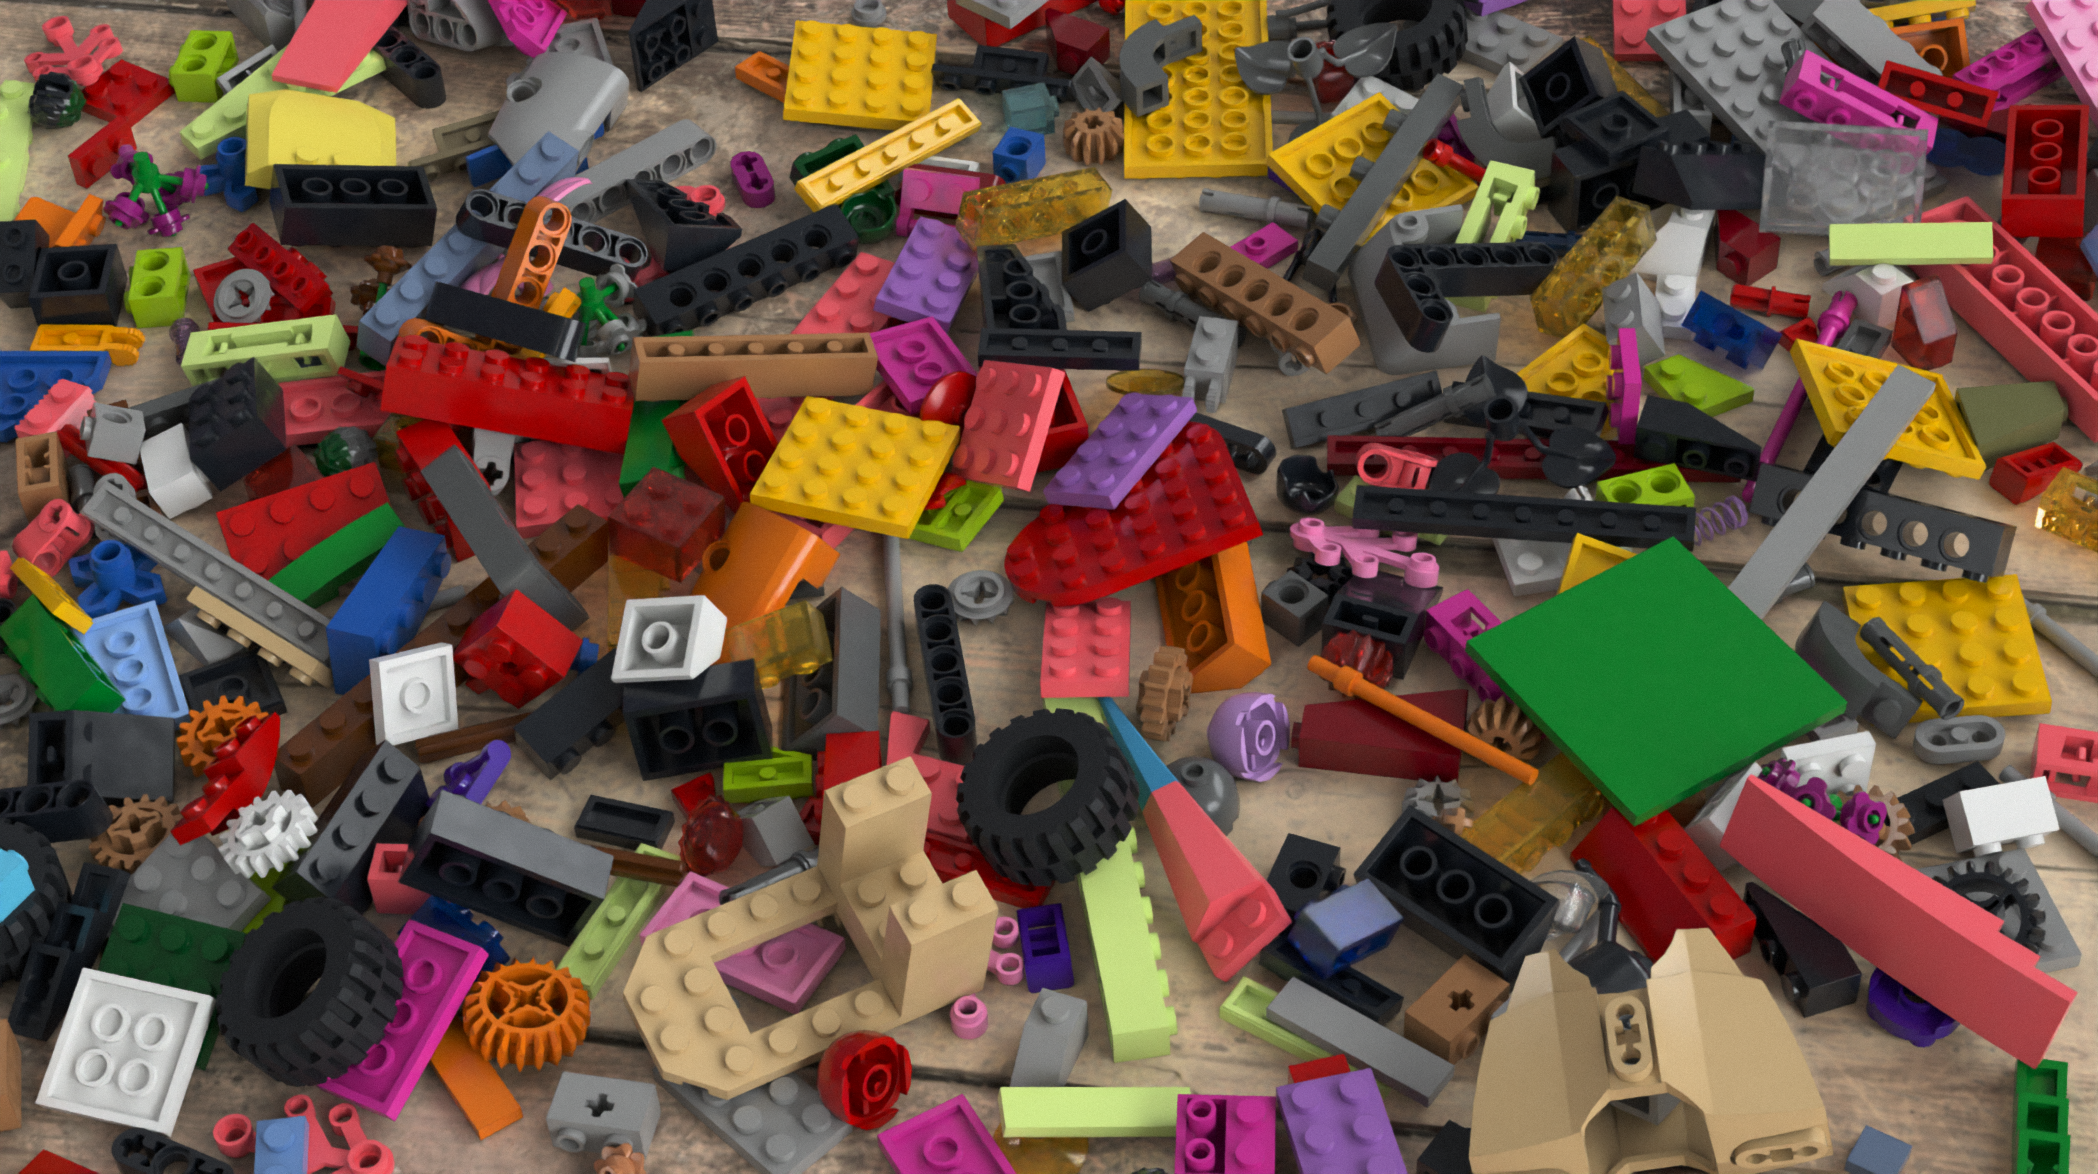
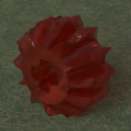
(1333, 81)
(1362, 655)

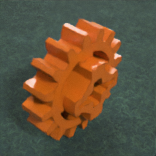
(211, 729)

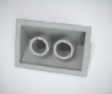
(267, 19)

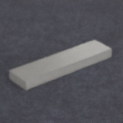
(1361, 1040)

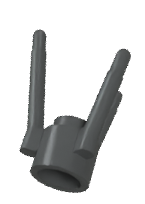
(1285, 28)

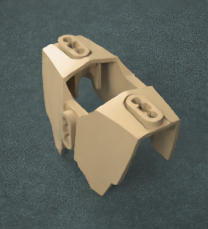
(1697, 1035)

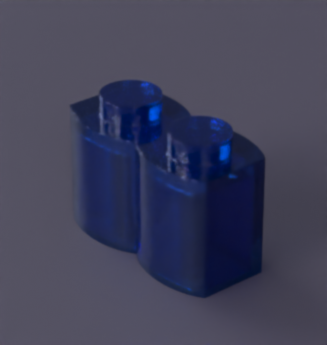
(1978, 154)

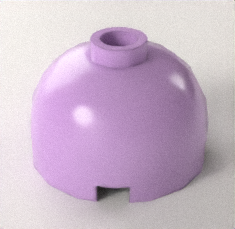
(1249, 735)

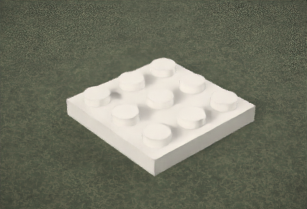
(126, 1051)

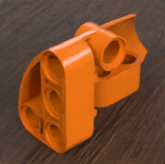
(761, 564)

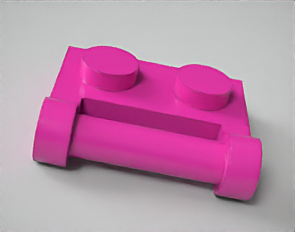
(930, 192)

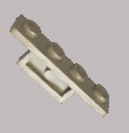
(455, 144)

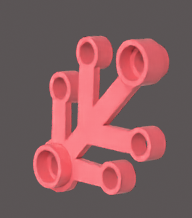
(80, 65)
(320, 1153)

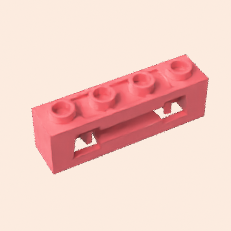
(2067, 752)

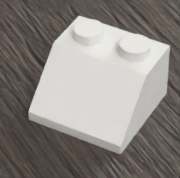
(668, 639)

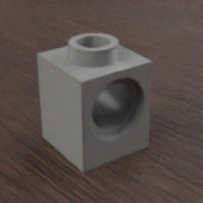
(113, 433)

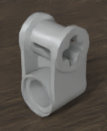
(493, 452)

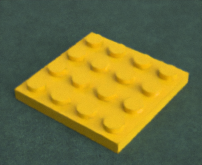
(859, 75)
(1321, 161)
(1844, 384)
(856, 467)
(1967, 631)

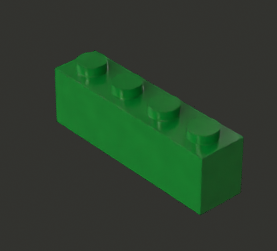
(57, 661)

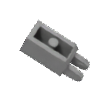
(1211, 361)

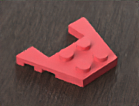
(906, 739)

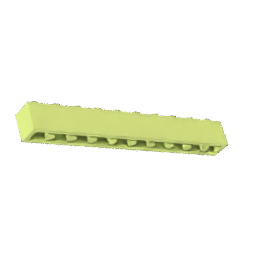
(1120, 938)

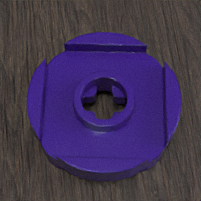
(1903, 1018)

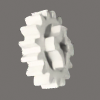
(268, 834)

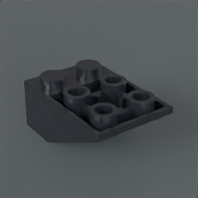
(669, 36)
(1386, 610)
(112, 750)

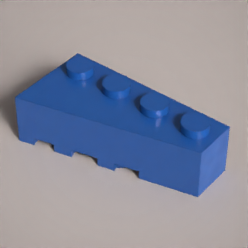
(386, 604)

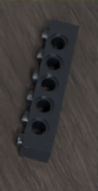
(757, 258)
(1988, 539)

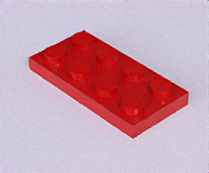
(285, 525)

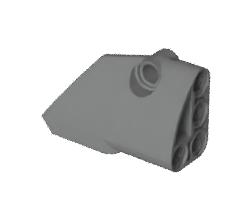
(457, 23)
(560, 95)

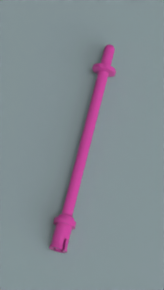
(1832, 325)

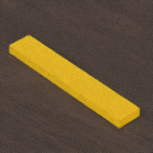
(888, 156)

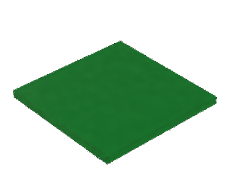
(1655, 679)

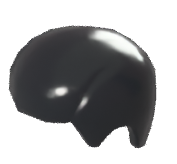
(1304, 486)

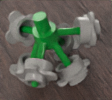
(618, 333)

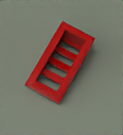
(2029, 473)

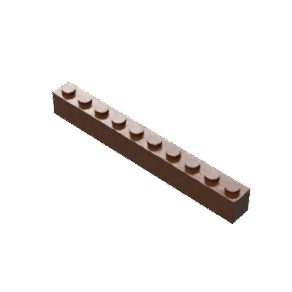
(332, 743)

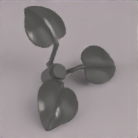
(1270, 63)

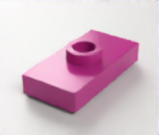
(1267, 245)

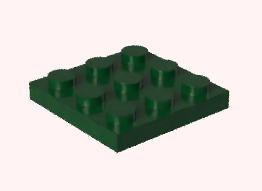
(172, 954)

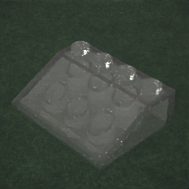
(1841, 176)

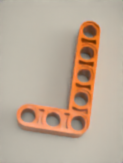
(514, 271)

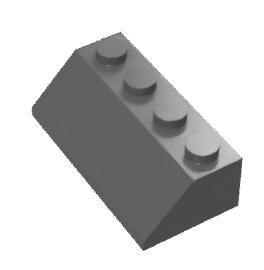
(842, 692)

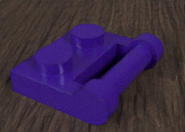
(476, 775)

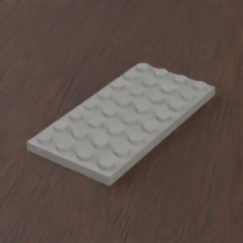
(1737, 67)

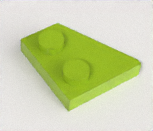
(1697, 384)
(961, 518)
(784, 775)

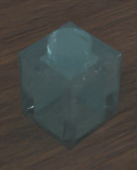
(1030, 108)

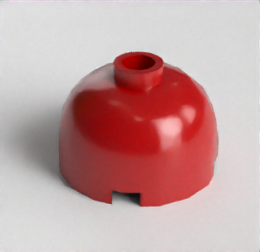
(863, 1078)

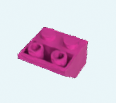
(1225, 1134)

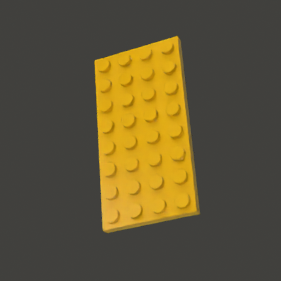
(1212, 116)

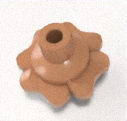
(620, 1161)

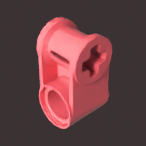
(1398, 469)
(50, 539)

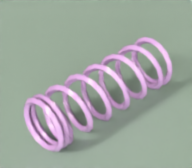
(1729, 517)

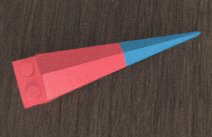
(1217, 889)

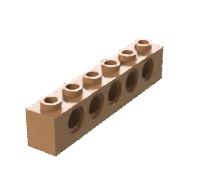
(1265, 303)

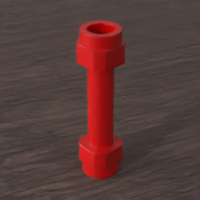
(1443, 155)

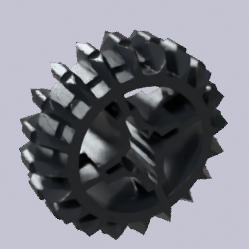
(2008, 894)

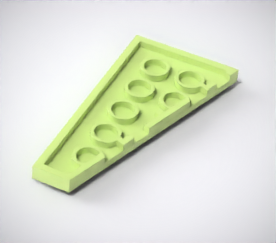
(228, 114)
(14, 143)

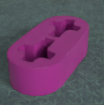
(748, 181)

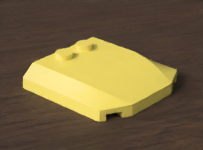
(313, 131)

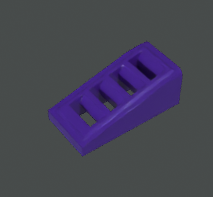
(1045, 949)

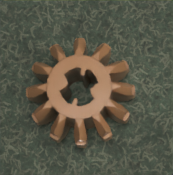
(1093, 136)
(1506, 729)

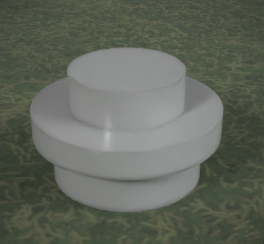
(868, 13)

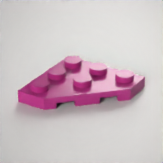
(529, 23)

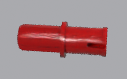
(1770, 301)

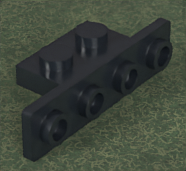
(1001, 70)

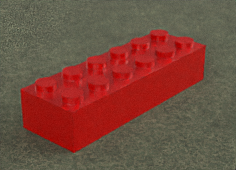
(508, 394)

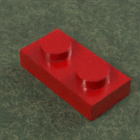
(100, 152)

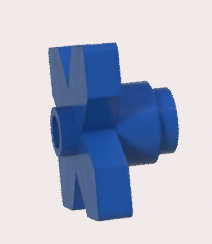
(229, 175)
(112, 575)

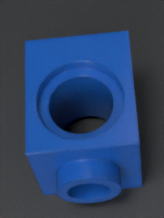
(1019, 155)

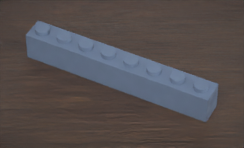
(457, 255)

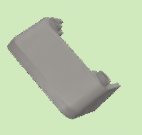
(1465, 338)

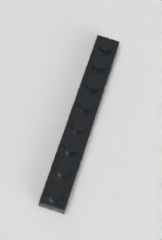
(1521, 517)

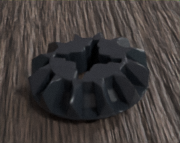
(1337, 575)

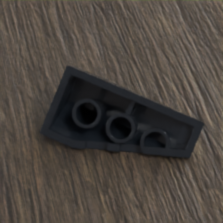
(678, 228)
(1011, 292)

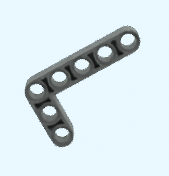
(496, 538)

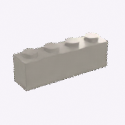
(1861, 41)

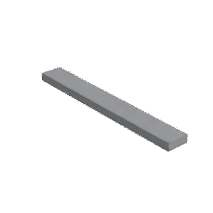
(1831, 490)
(209, 569)

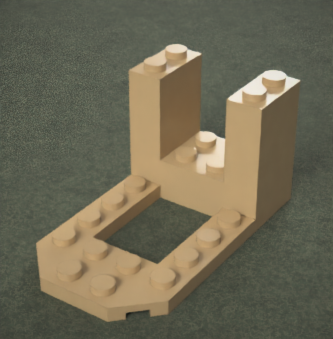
(914, 934)

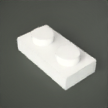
(1675, 299)

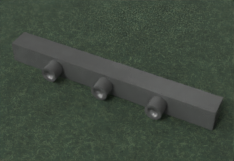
(1379, 181)

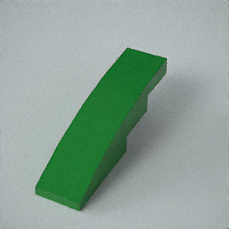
(338, 559)
(2040, 1119)

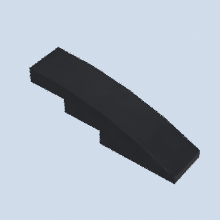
(70, 946)

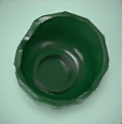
(870, 215)

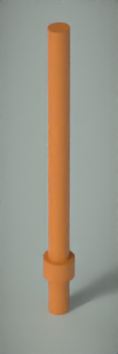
(1352, 683)

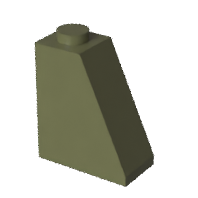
(2011, 417)

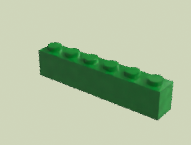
(649, 441)

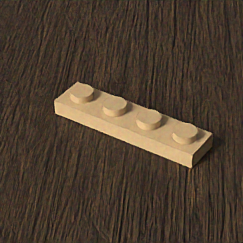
(246, 631)

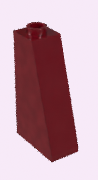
(1371, 741)

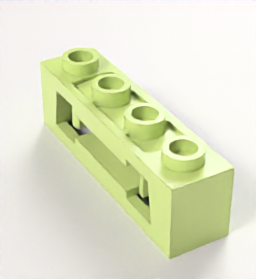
(1513, 194)
(273, 347)

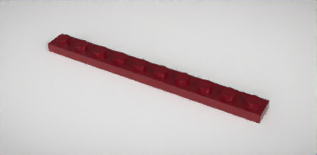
(1509, 458)

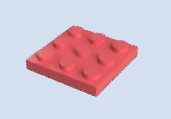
(1007, 424)
(557, 478)

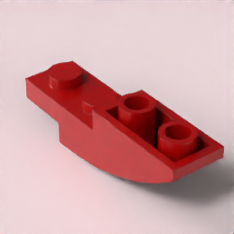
(236, 777)

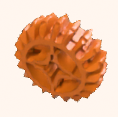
(527, 1026)

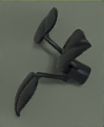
(1573, 453)

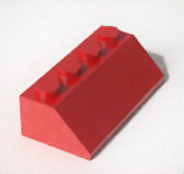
(1665, 884)

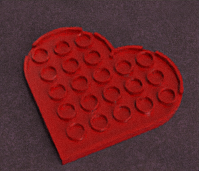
(1173, 516)

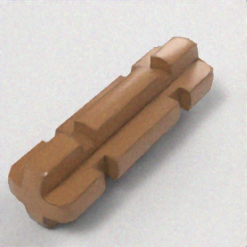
(1454, 819)

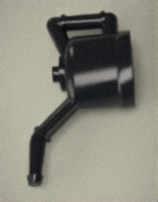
(1608, 963)

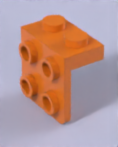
(63, 225)

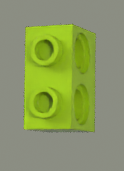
(200, 63)
(158, 287)
(1652, 486)

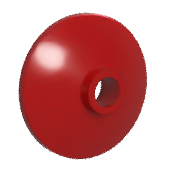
(949, 399)

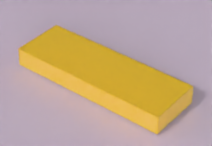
(52, 595)

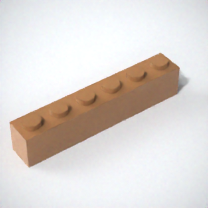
(771, 363)

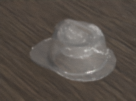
(1576, 895)

